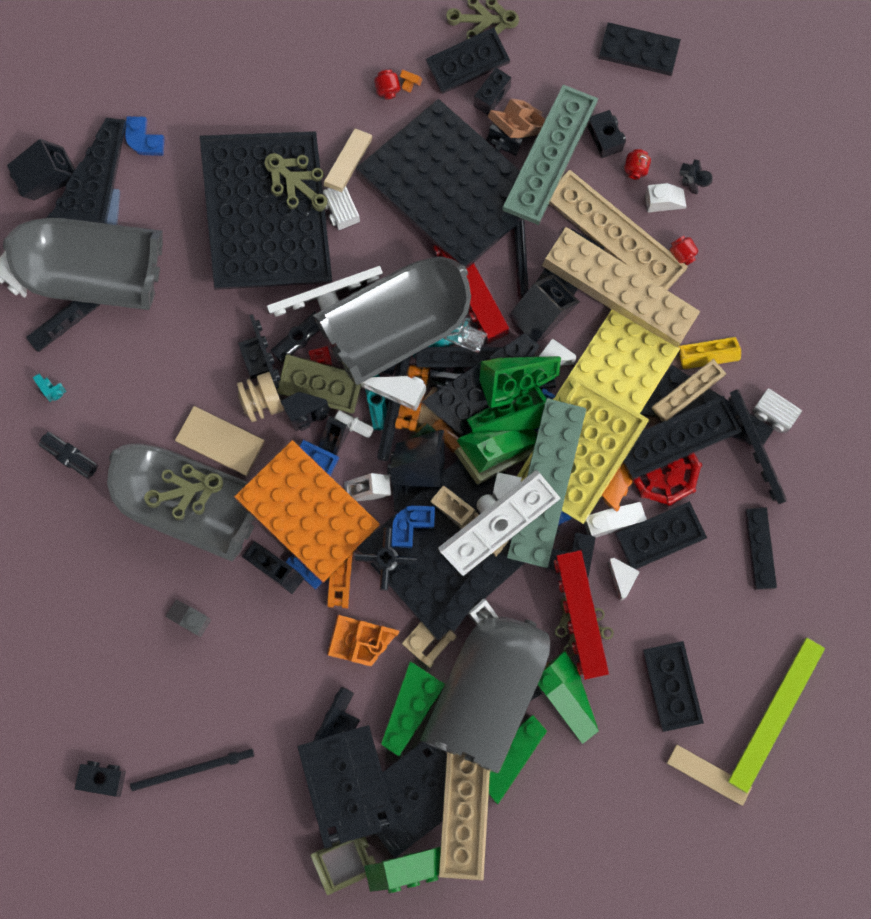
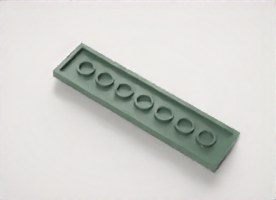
(550, 154)
(554, 460)

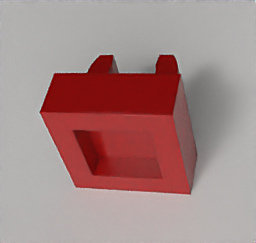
(321, 355)

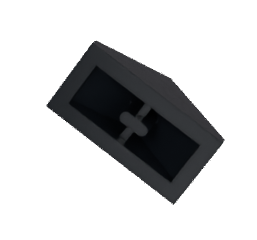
(334, 435)

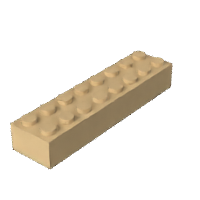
(620, 287)

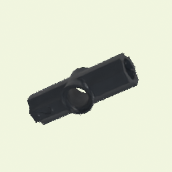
(288, 345)
(68, 455)

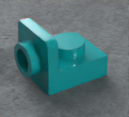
(51, 392)

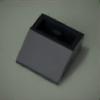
(305, 409)

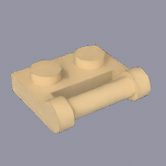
(419, 641)

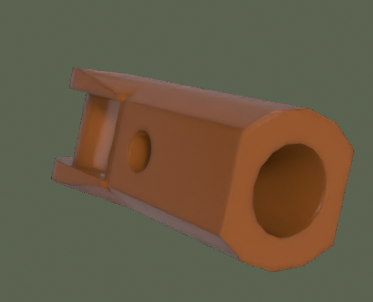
(450, 438)

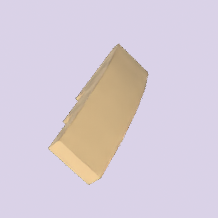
(457, 510)

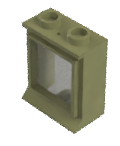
(342, 864)

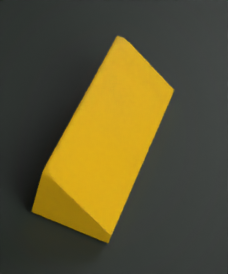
(702, 353)

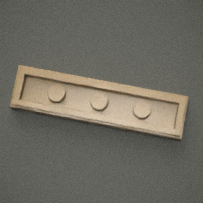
(348, 160)
(689, 391)
(706, 774)

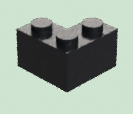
(580, 542)

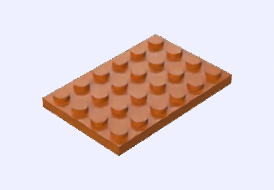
(307, 511)

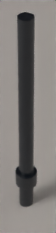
(232, 758)

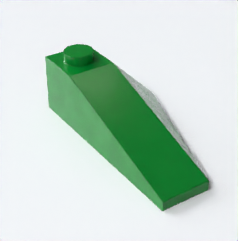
(509, 377)
(521, 414)
(492, 448)
(567, 694)

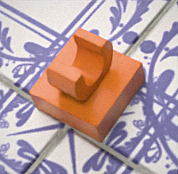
(410, 80)

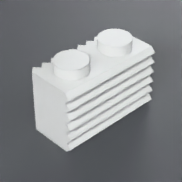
(341, 208)
(776, 411)

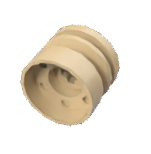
(259, 397)

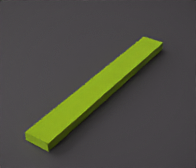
(776, 715)

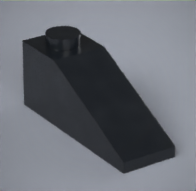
(273, 567)

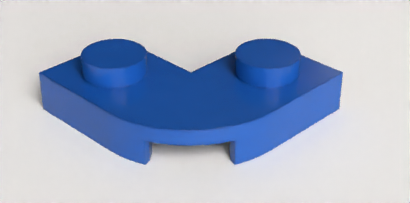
(140, 141)
(411, 518)

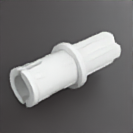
(355, 424)

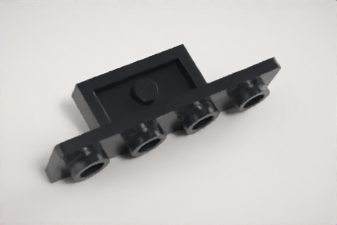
(60, 323)
(256, 356)
(336, 719)

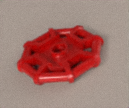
(669, 480)

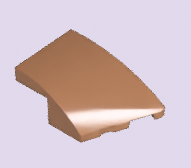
(518, 119)

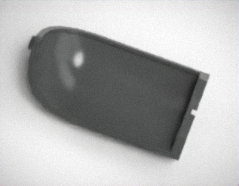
(86, 261)
(396, 316)
(139, 469)
(489, 691)

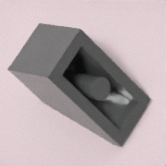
(188, 618)

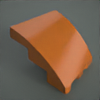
(617, 488)
(359, 640)

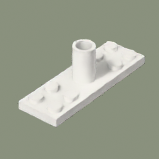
(325, 294)
(498, 522)

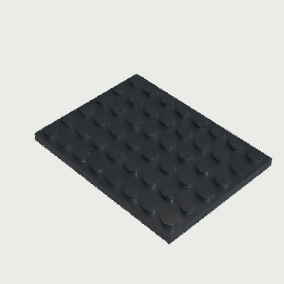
(445, 183)
(251, 230)
(434, 580)

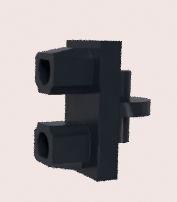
(502, 141)
(694, 176)
(440, 377)

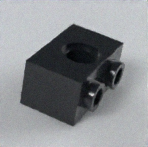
(492, 91)
(606, 144)
(87, 780)

